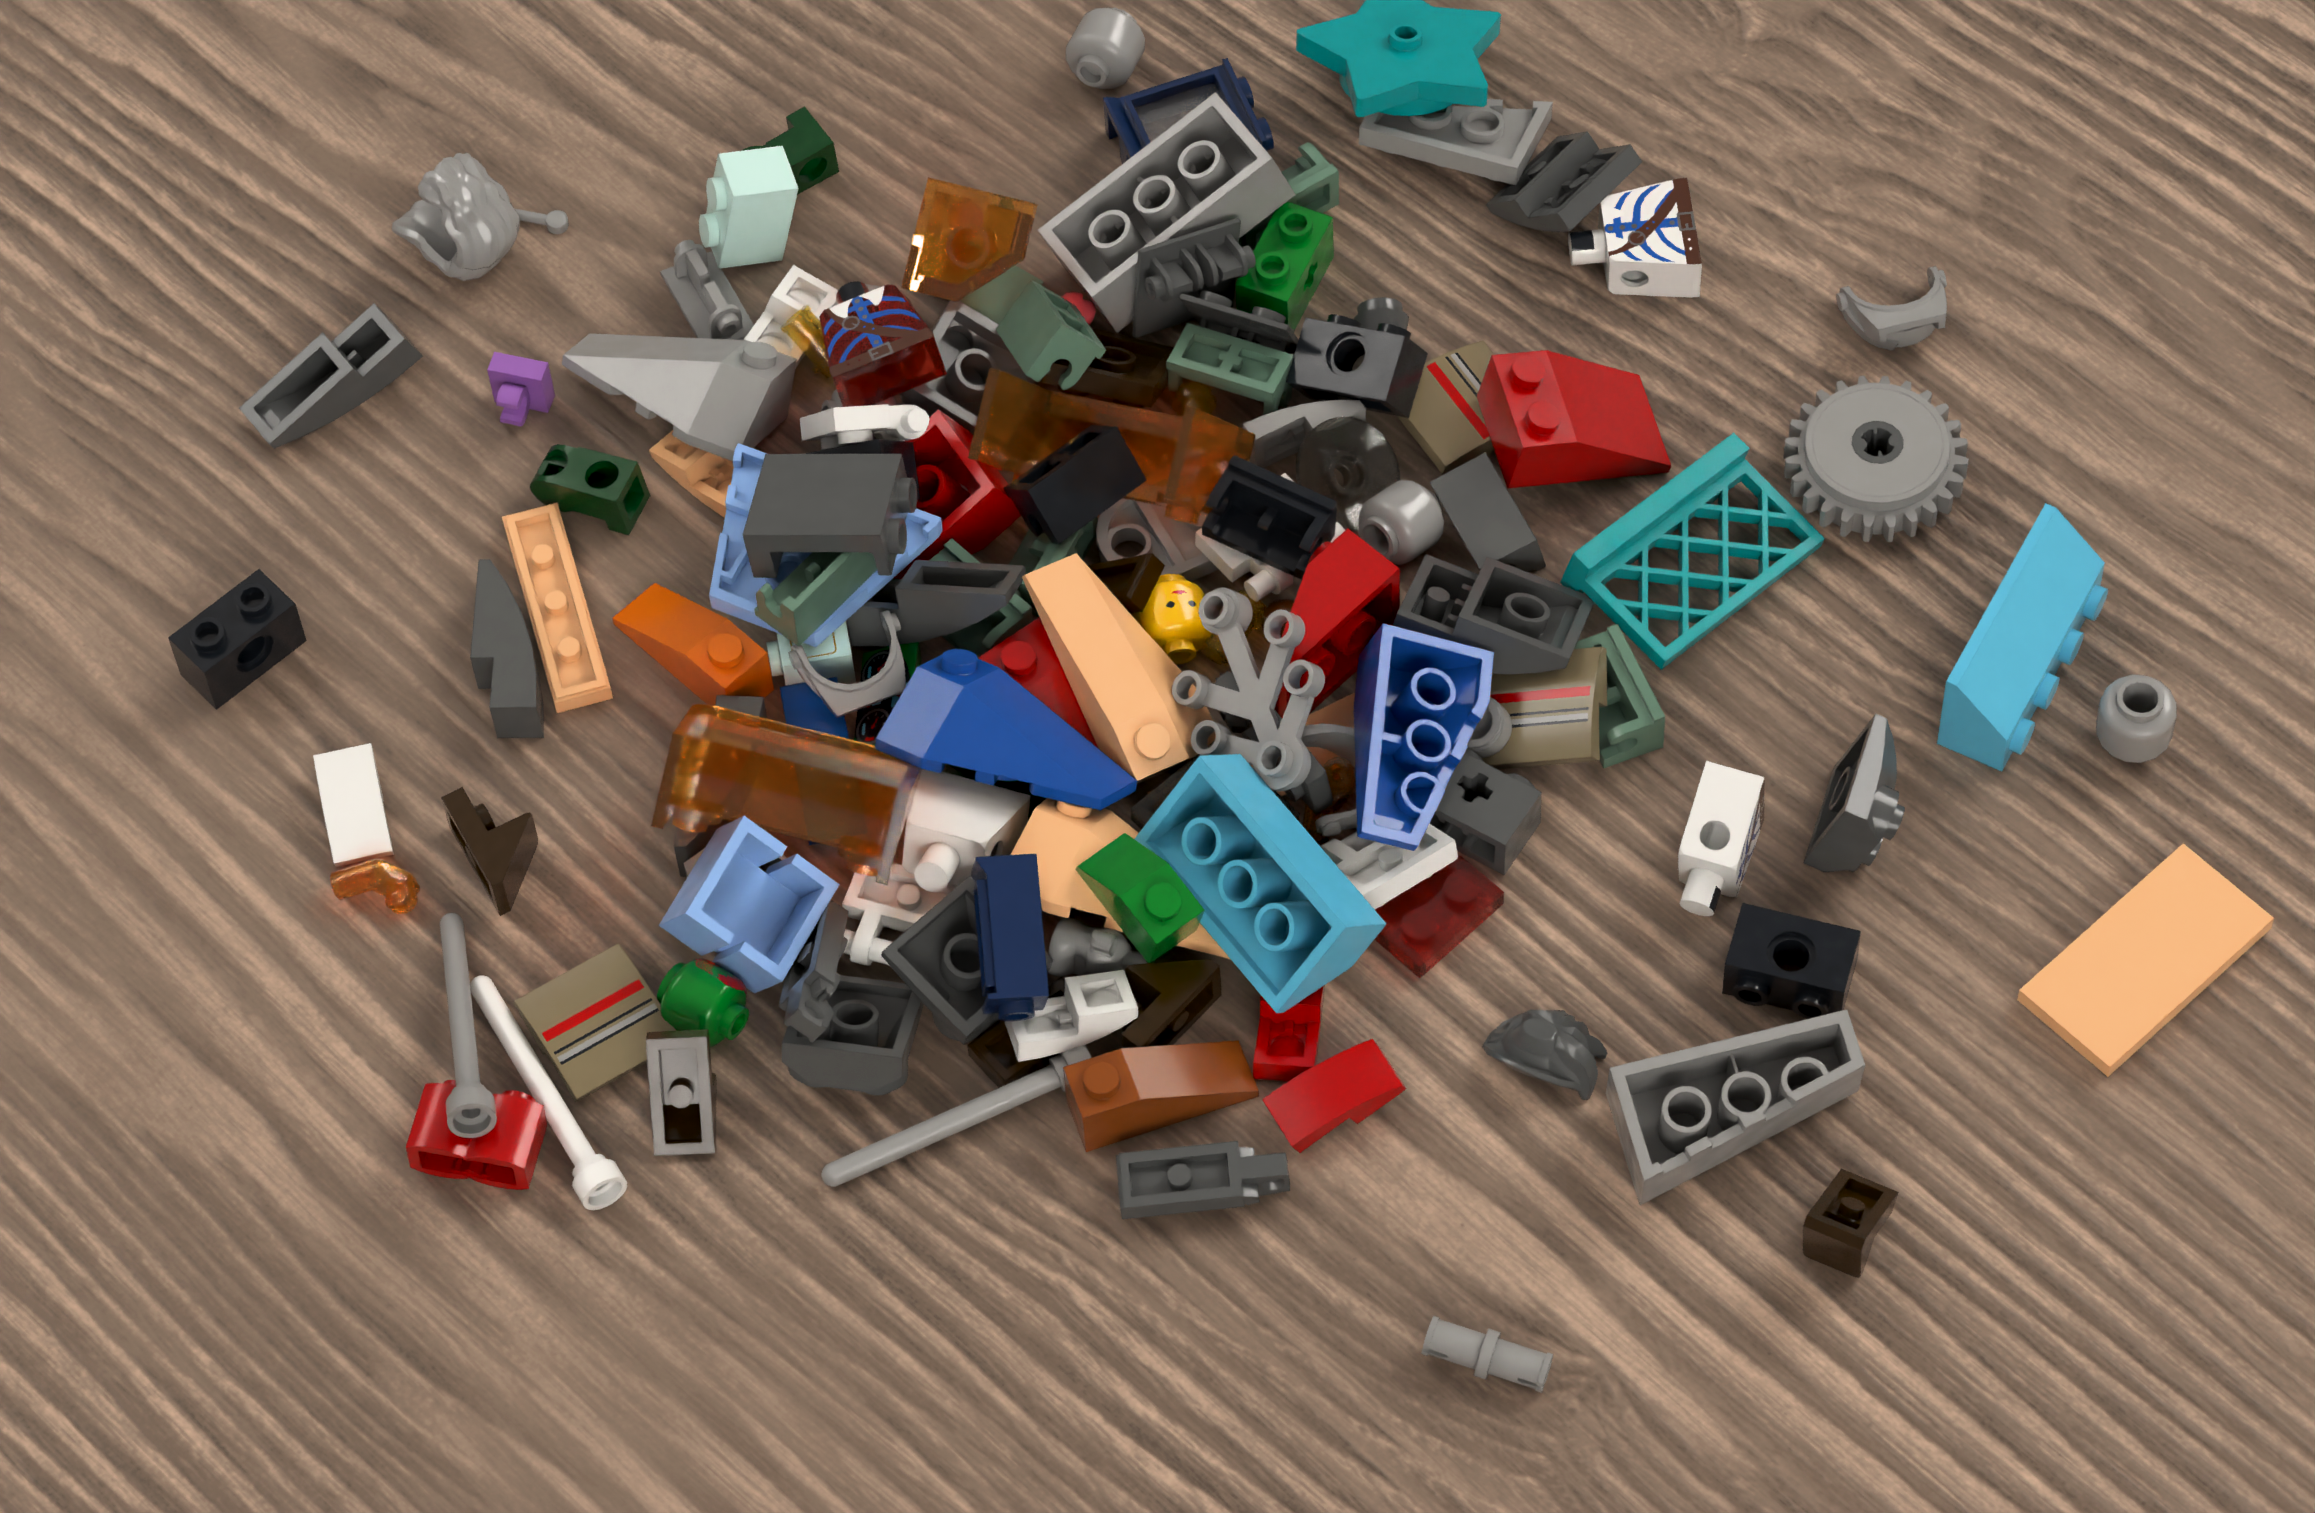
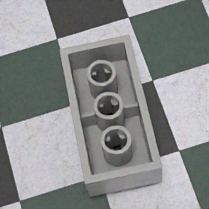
(1179, 183)

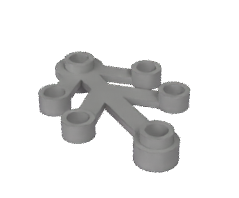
(1257, 691)

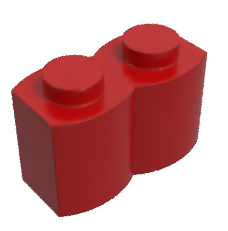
(497, 1159)

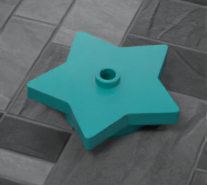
(1405, 55)

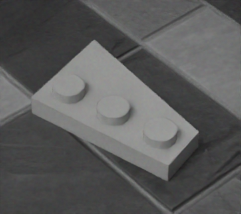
(1469, 139)

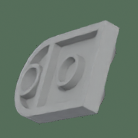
(1166, 538)

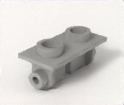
(705, 294)

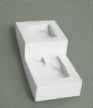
(792, 294)
(353, 805)
(1088, 1011)

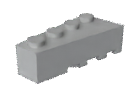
(1725, 1096)

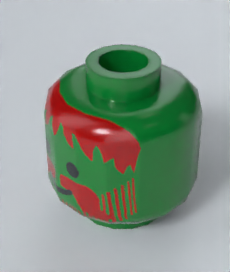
(702, 998)

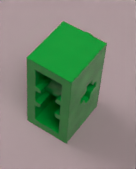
(1288, 263)

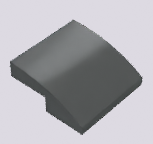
(1564, 183)

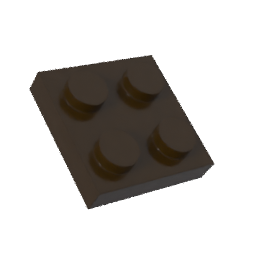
(1128, 372)

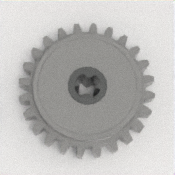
(1875, 458)

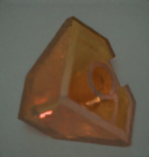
(965, 239)

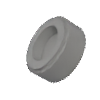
(1491, 731)

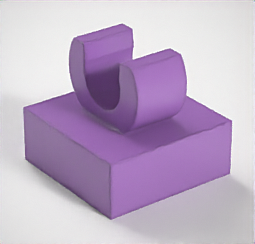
(520, 386)

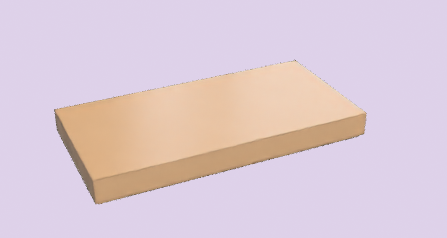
(2145, 959)

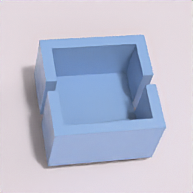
(747, 914)

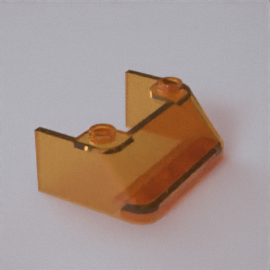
(1176, 453)
(787, 784)

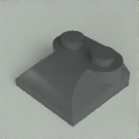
(968, 350)
(1858, 803)
(942, 965)
(865, 1041)

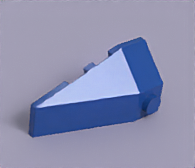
(987, 722)
(1411, 728)

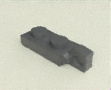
(814, 975)
(1197, 1178)

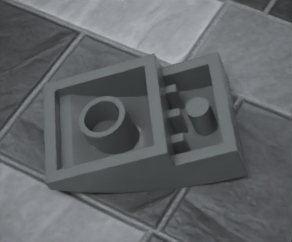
(1502, 610)

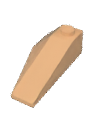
(1114, 671)
(1064, 839)

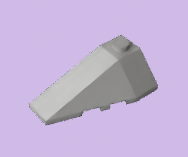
(703, 386)

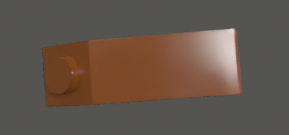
(1154, 1088)

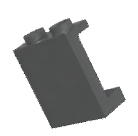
(829, 507)

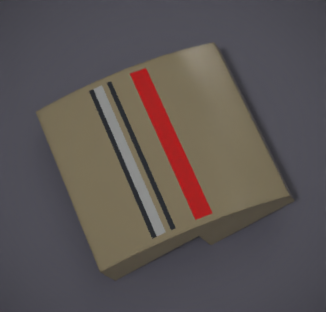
(1446, 407)
(1553, 712)
(593, 1021)

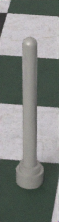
(470, 1105)
(953, 1120)

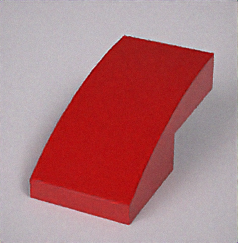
(1288, 1040)
(1331, 1092)

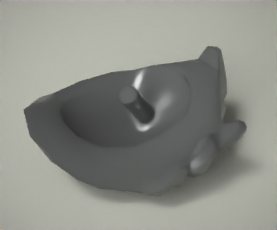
(1548, 1048)

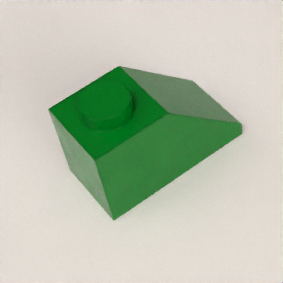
(1142, 896)

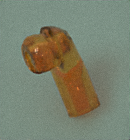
(1342, 785)
(381, 877)

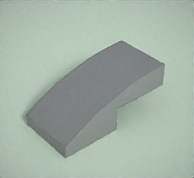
(1283, 430)

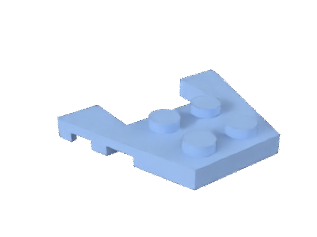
(733, 583)

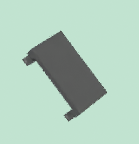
(1487, 515)

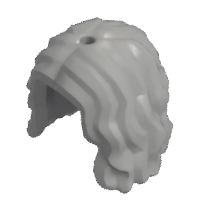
(462, 220)

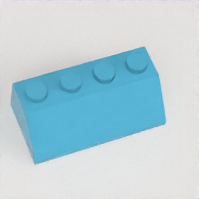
(2022, 642)
(1261, 879)

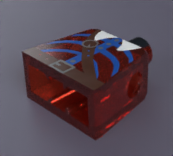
(877, 345)

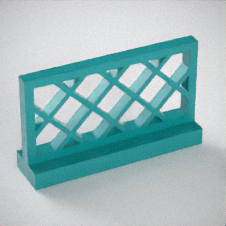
(1669, 509)

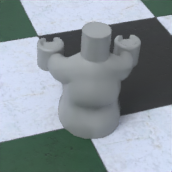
(1089, 949)

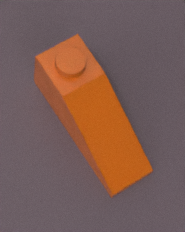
(696, 645)

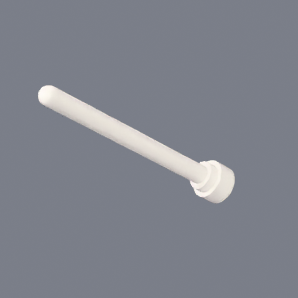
(596, 1179)

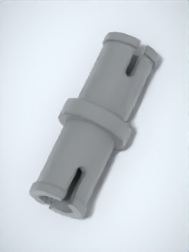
(1487, 1354)

